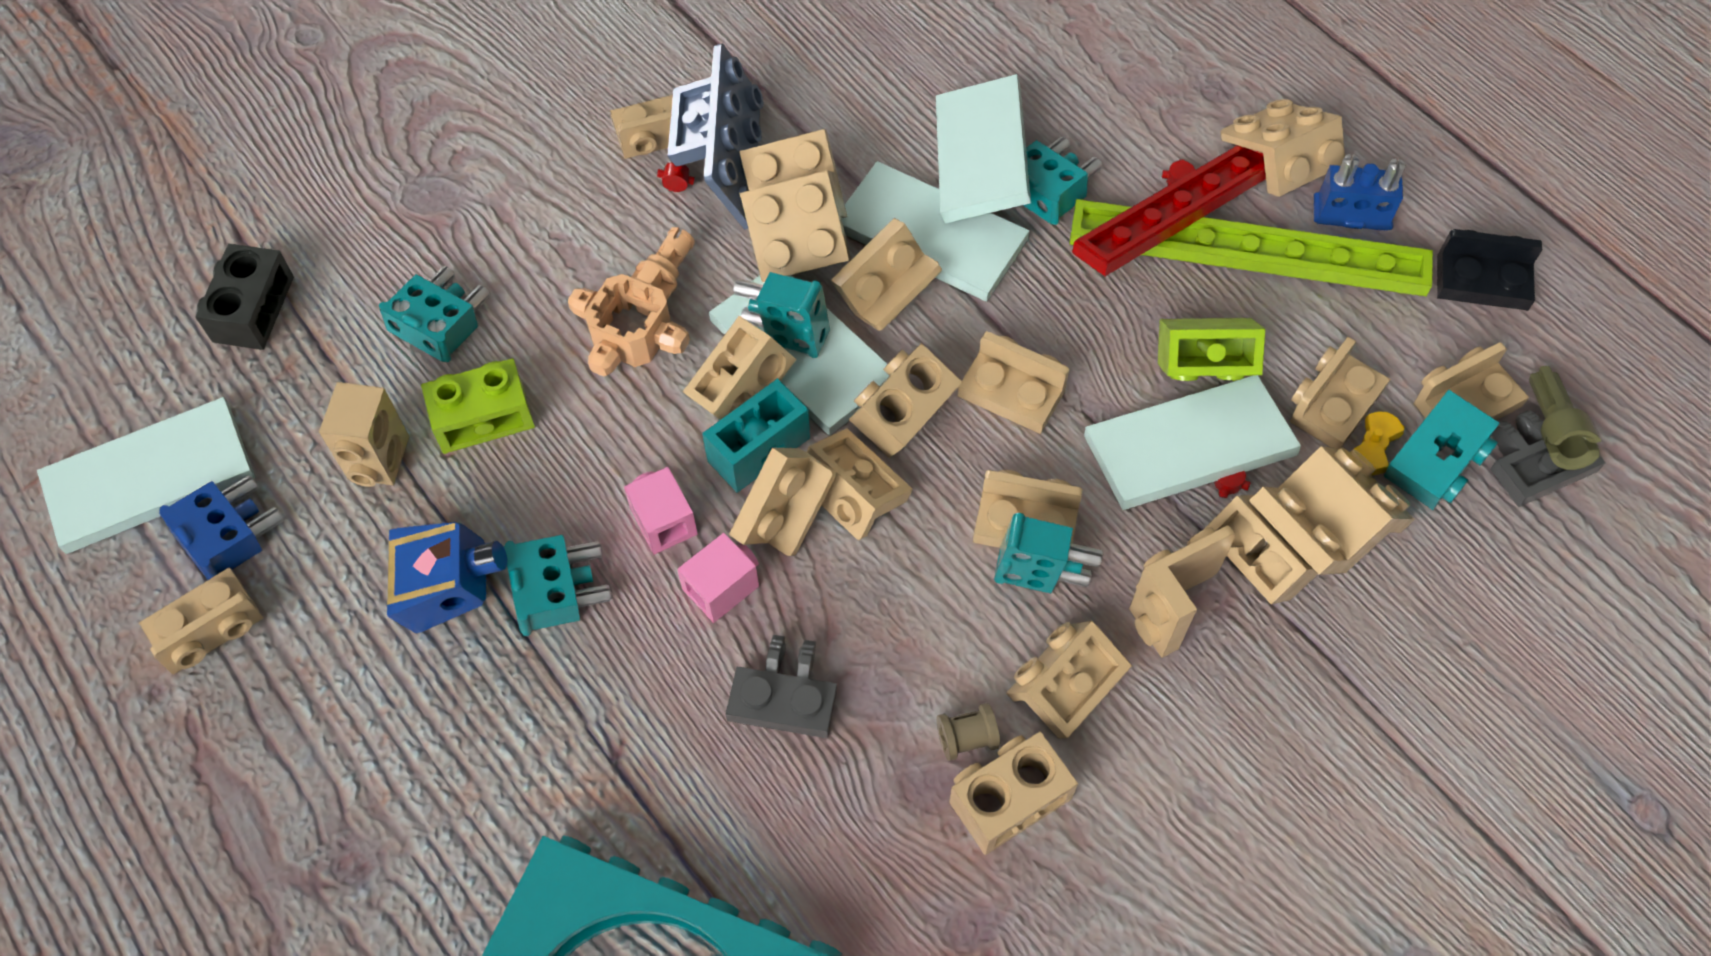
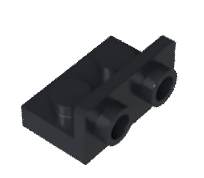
(1487, 269)

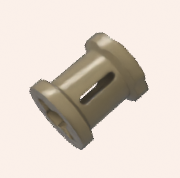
(968, 731)

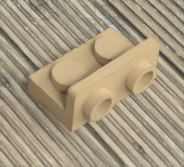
(643, 126)
(885, 275)
(1478, 381)
(1014, 382)
(1338, 396)
(862, 483)
(1011, 493)
(783, 500)
(200, 621)
(1069, 676)

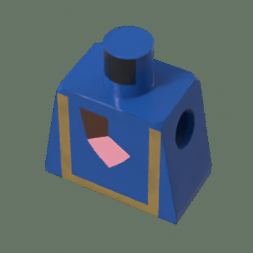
(438, 573)

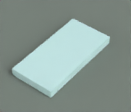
(981, 149)
(970, 250)
(822, 383)
(1191, 441)
(140, 472)

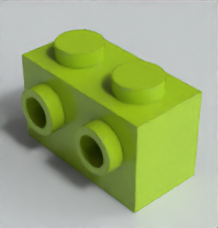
(1211, 348)
(477, 405)

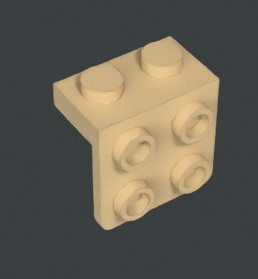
(1294, 140)
(1160, 599)

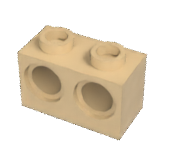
(738, 369)
(909, 404)
(364, 434)
(1263, 552)
(1020, 801)

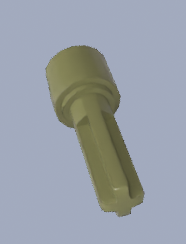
(1566, 430)

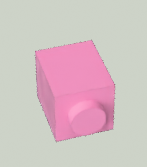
(660, 509)
(719, 576)

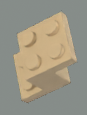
(794, 205)
(1333, 509)

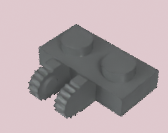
(1526, 465)
(783, 700)

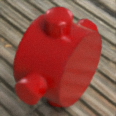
(1177, 170)
(675, 178)
(1232, 484)

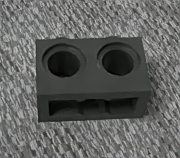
(244, 296)

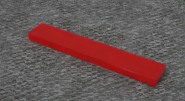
(1170, 210)

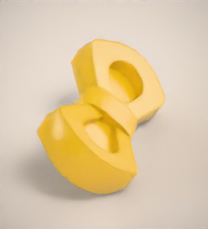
(1380, 431)

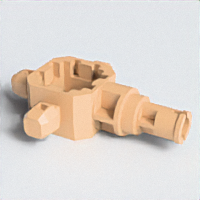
(648, 291)

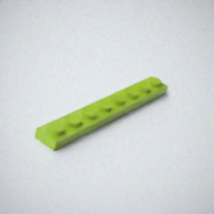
(1281, 251)

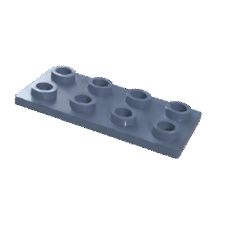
(714, 123)

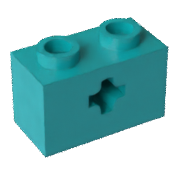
(1449, 424)
(745, 436)

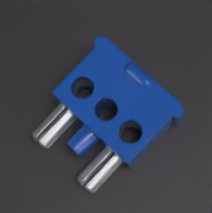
(1360, 195)
(214, 530)

